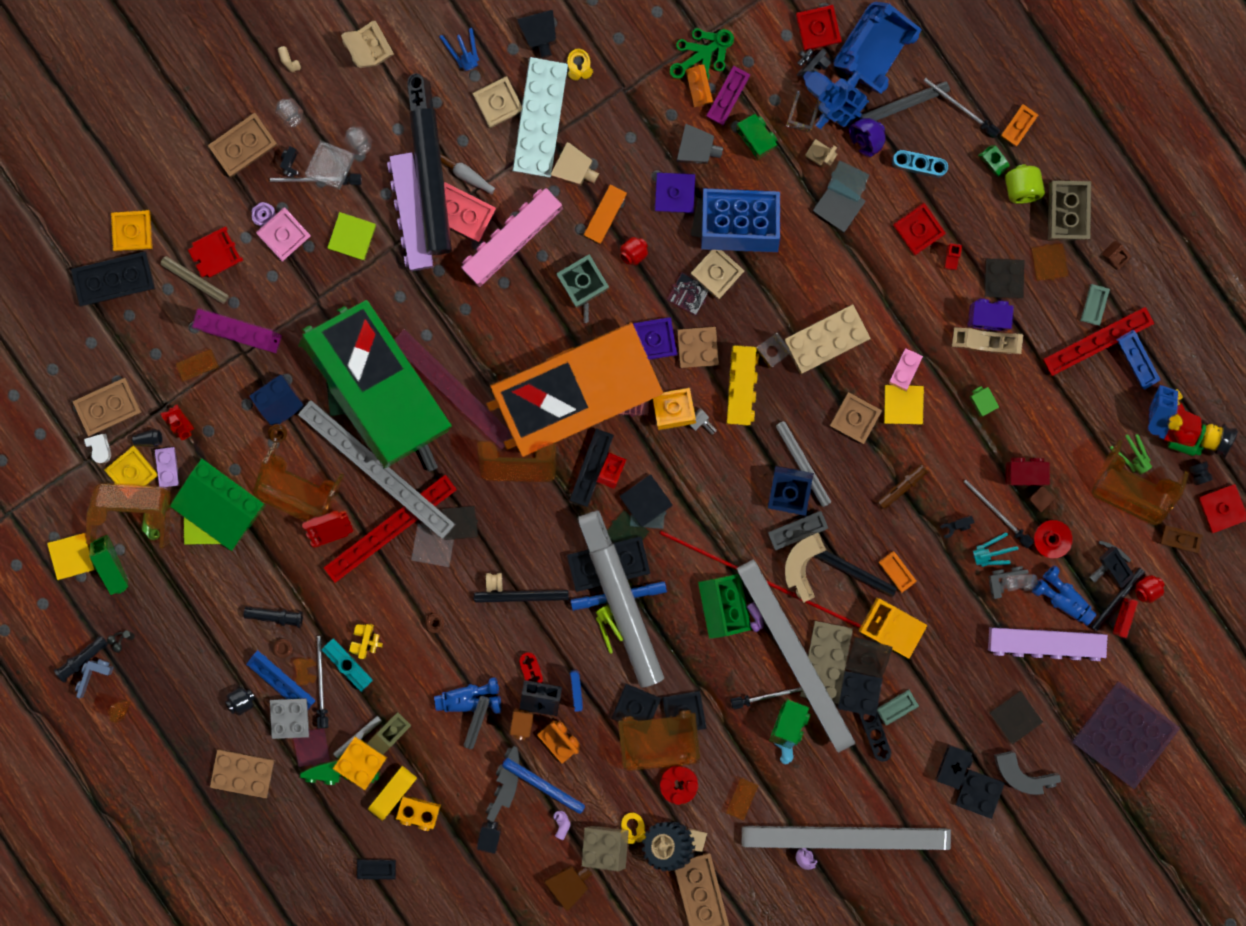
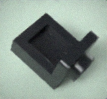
(288, 157)

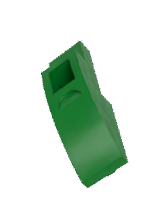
(326, 773)

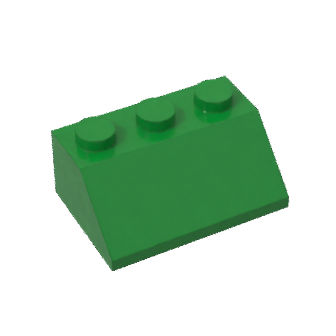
(724, 606)

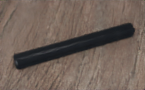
(857, 573)
(518, 596)

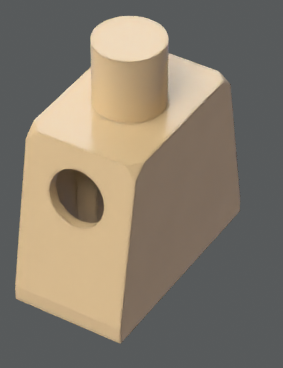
(574, 167)

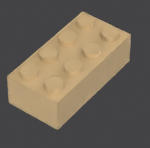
(827, 339)

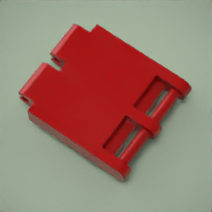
(214, 253)
(328, 528)

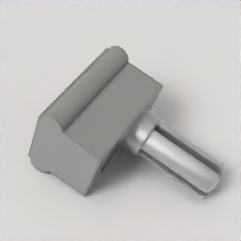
(702, 419)

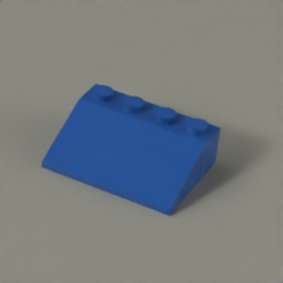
(741, 220)

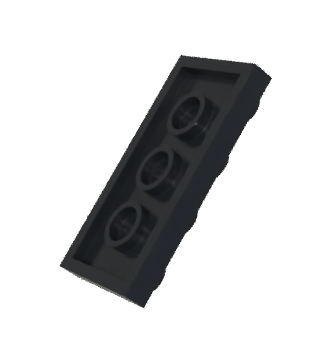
(113, 279)
(631, 555)

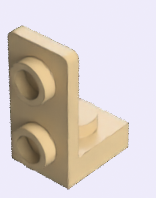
(821, 154)

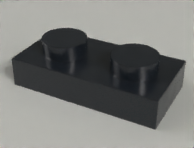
(1116, 567)

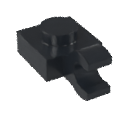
(962, 524)

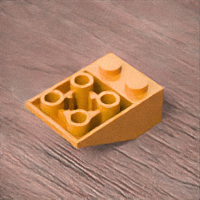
(893, 627)

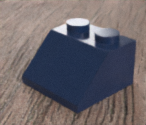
(277, 400)

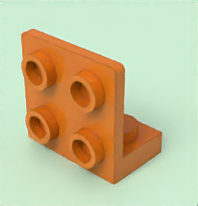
(559, 741)

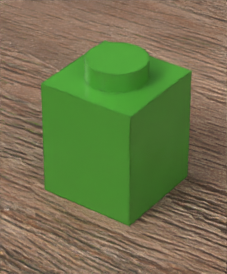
(983, 401)

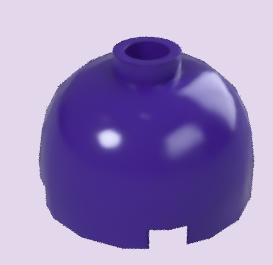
(869, 136)

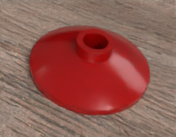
(1062, 536)

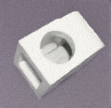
(101, 450)

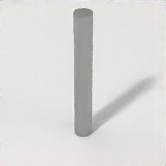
(361, 734)

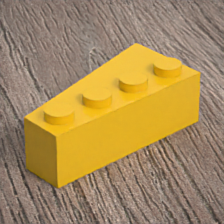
(741, 385)

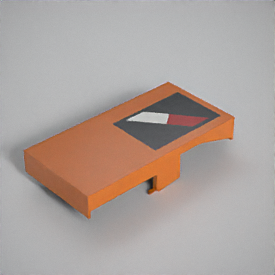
(575, 389)

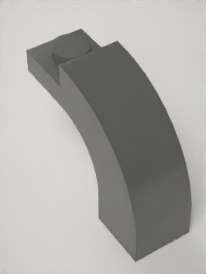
(1010, 771)

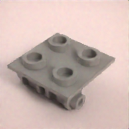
(289, 718)

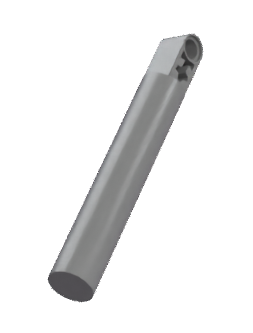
(621, 600)

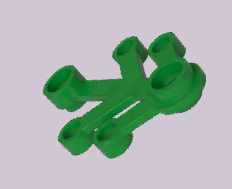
(704, 51)

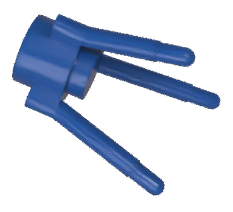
(467, 60)

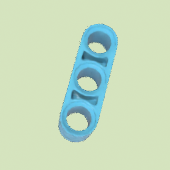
(929, 162)

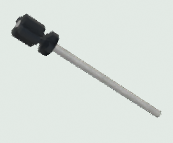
(991, 129)
(354, 179)
(1025, 539)
(738, 703)
(322, 721)

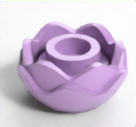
(257, 213)
(805, 859)

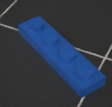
(278, 679)

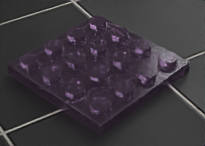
(1126, 734)

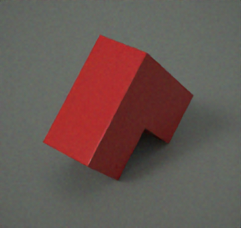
(952, 256)

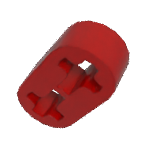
(535, 667)

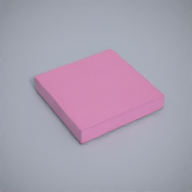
(283, 234)

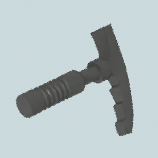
(1097, 574)

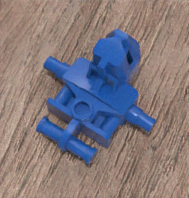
(839, 100)

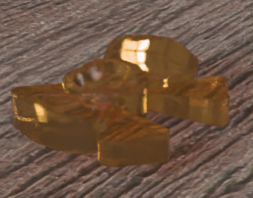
(302, 676)

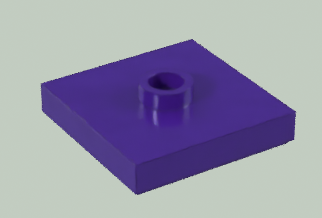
(675, 193)
(657, 338)

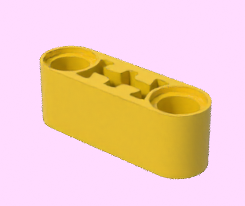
(392, 793)

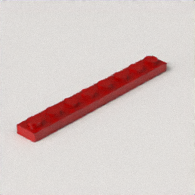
(385, 532)

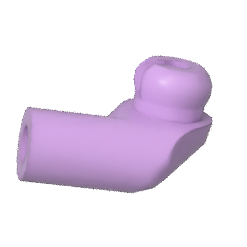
(563, 823)

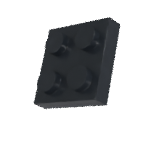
(860, 693)
(980, 794)

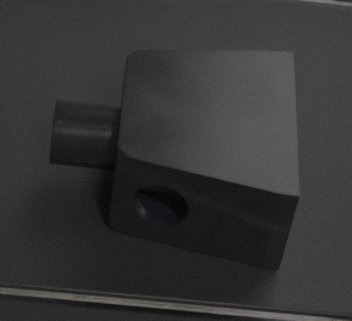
(539, 32)

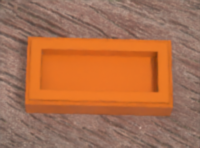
(897, 571)

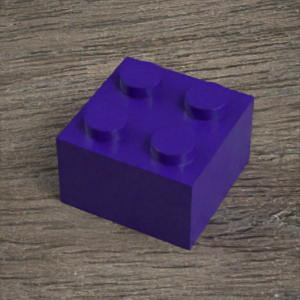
(990, 315)

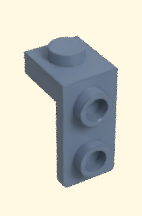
(99, 666)

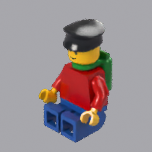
(1183, 428)

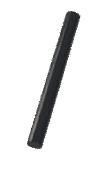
(1118, 599)

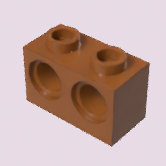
(521, 724)

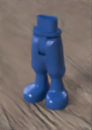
(1068, 600)
(465, 698)

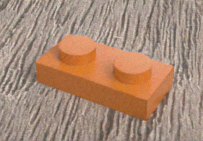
(699, 85)
(1019, 125)

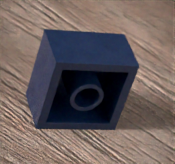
(790, 490)

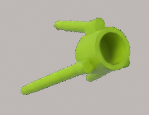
(605, 615)

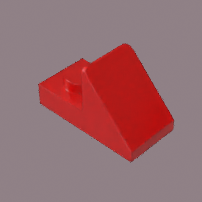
(611, 470)

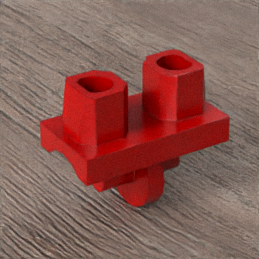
(178, 422)

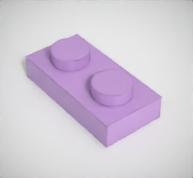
(167, 467)

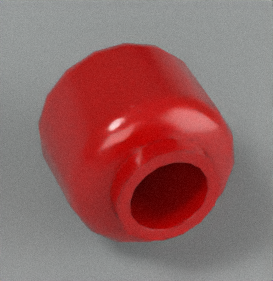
(633, 251)
(1150, 589)

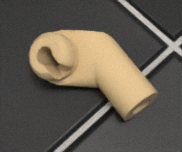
(286, 61)

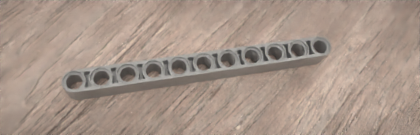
(796, 656)
(846, 837)

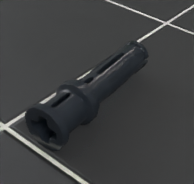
(282, 617)
(74, 664)

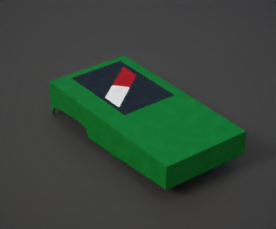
(374, 383)

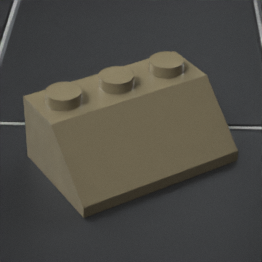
(1069, 210)

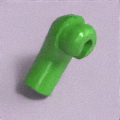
(152, 534)

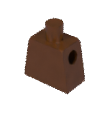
(569, 885)

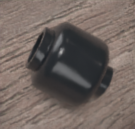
(239, 701)

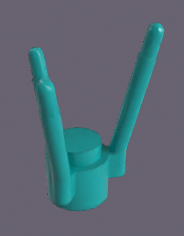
(982, 555)

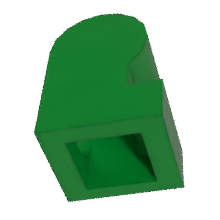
(994, 160)

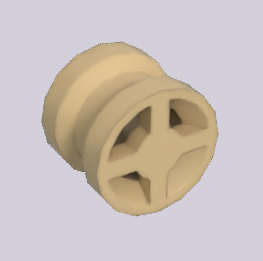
(494, 582)

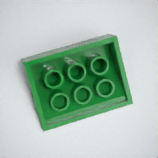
(217, 505)

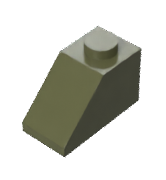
(389, 733)

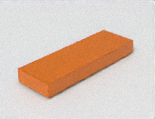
(605, 214)

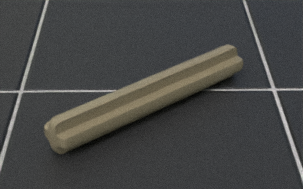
(194, 280)

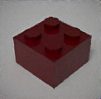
(1027, 473)

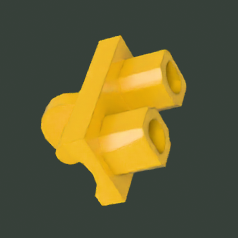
(366, 632)

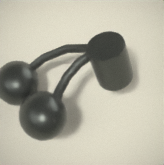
(117, 646)

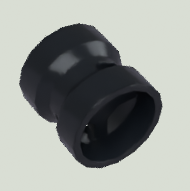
(1200, 473)

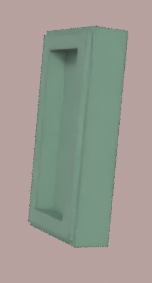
(1095, 305)
(897, 707)

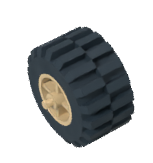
(668, 846)

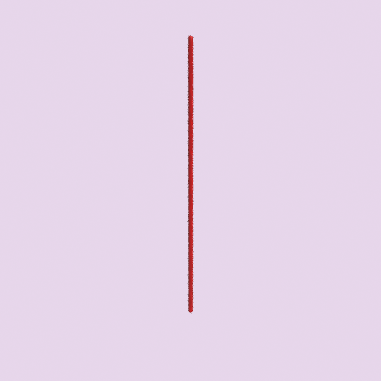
(769, 583)

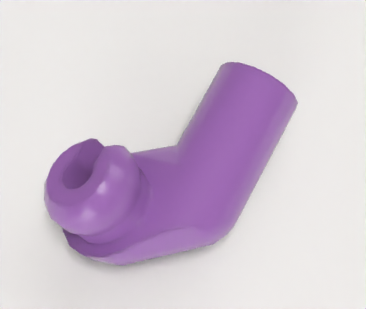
(754, 611)

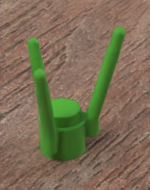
(1141, 462)

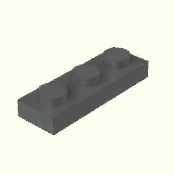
(798, 530)

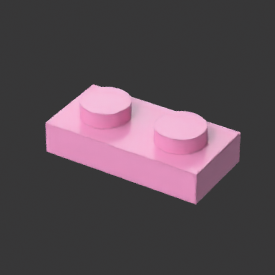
(905, 369)

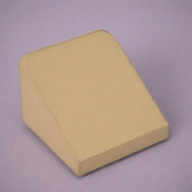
(699, 838)

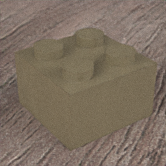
(605, 848)

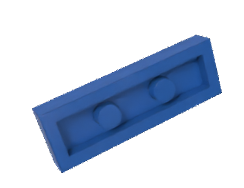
(1138, 359)

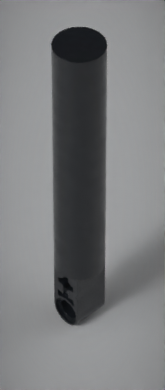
(428, 167)

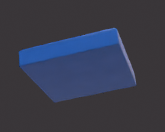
(576, 687)

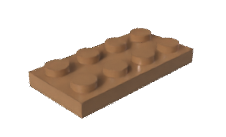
(701, 892)

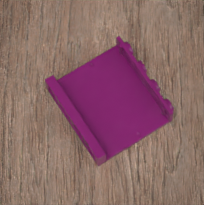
(237, 331)

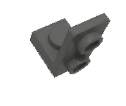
(995, 586)

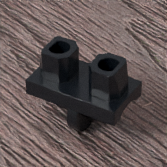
(818, 58)

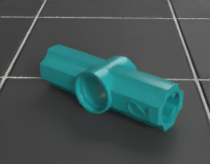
(337, 655)

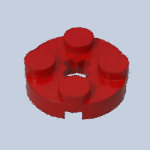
(681, 774)

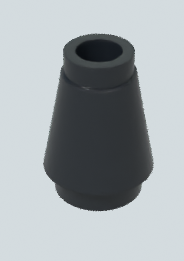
(149, 438)

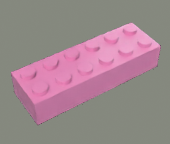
(512, 237)

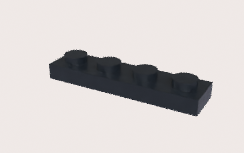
(591, 467)

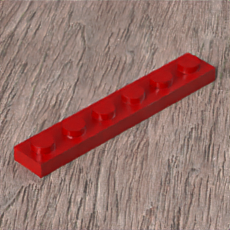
(1097, 341)

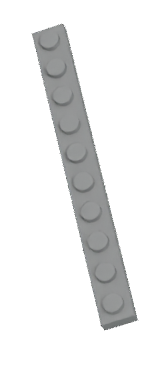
(370, 464)

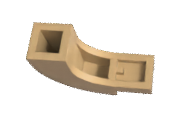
(987, 341)
(796, 565)

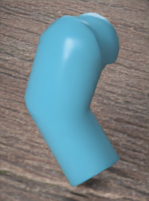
(787, 754)

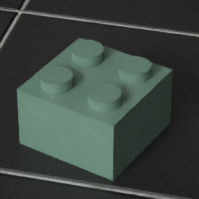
(582, 281)

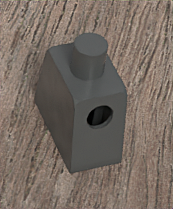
(697, 146)

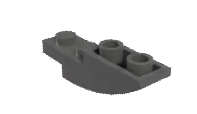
(509, 780)

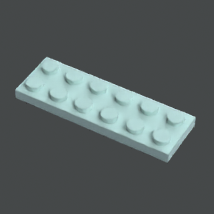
(540, 117)

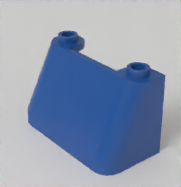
(876, 44)

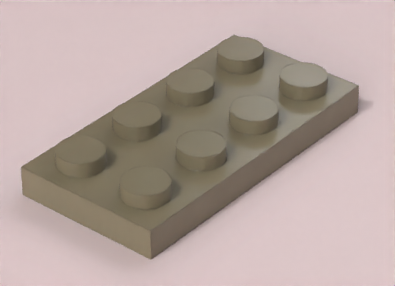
(829, 655)

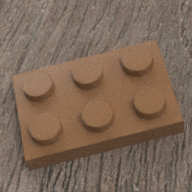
(242, 145)
(107, 407)
(242, 773)

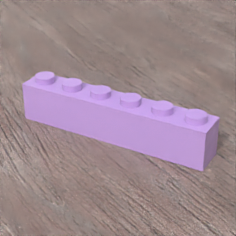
(408, 205)
(1048, 643)

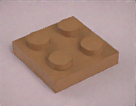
(698, 347)
(855, 418)

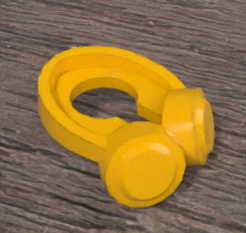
(586, 70)
(640, 829)

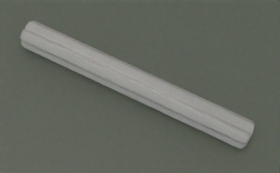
(802, 462)

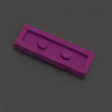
(728, 95)

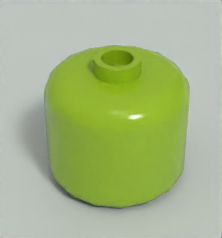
(1024, 184)

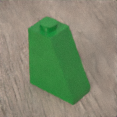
(108, 565)

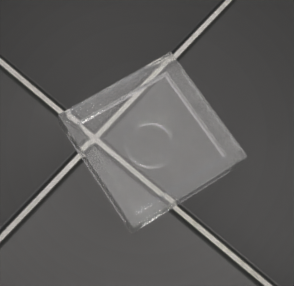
(330, 165)
(431, 548)

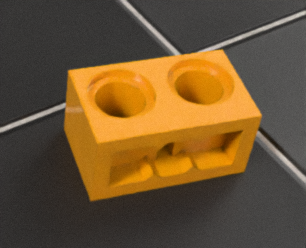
(419, 807)

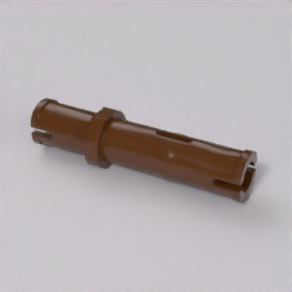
(897, 491)

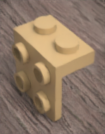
(367, 45)

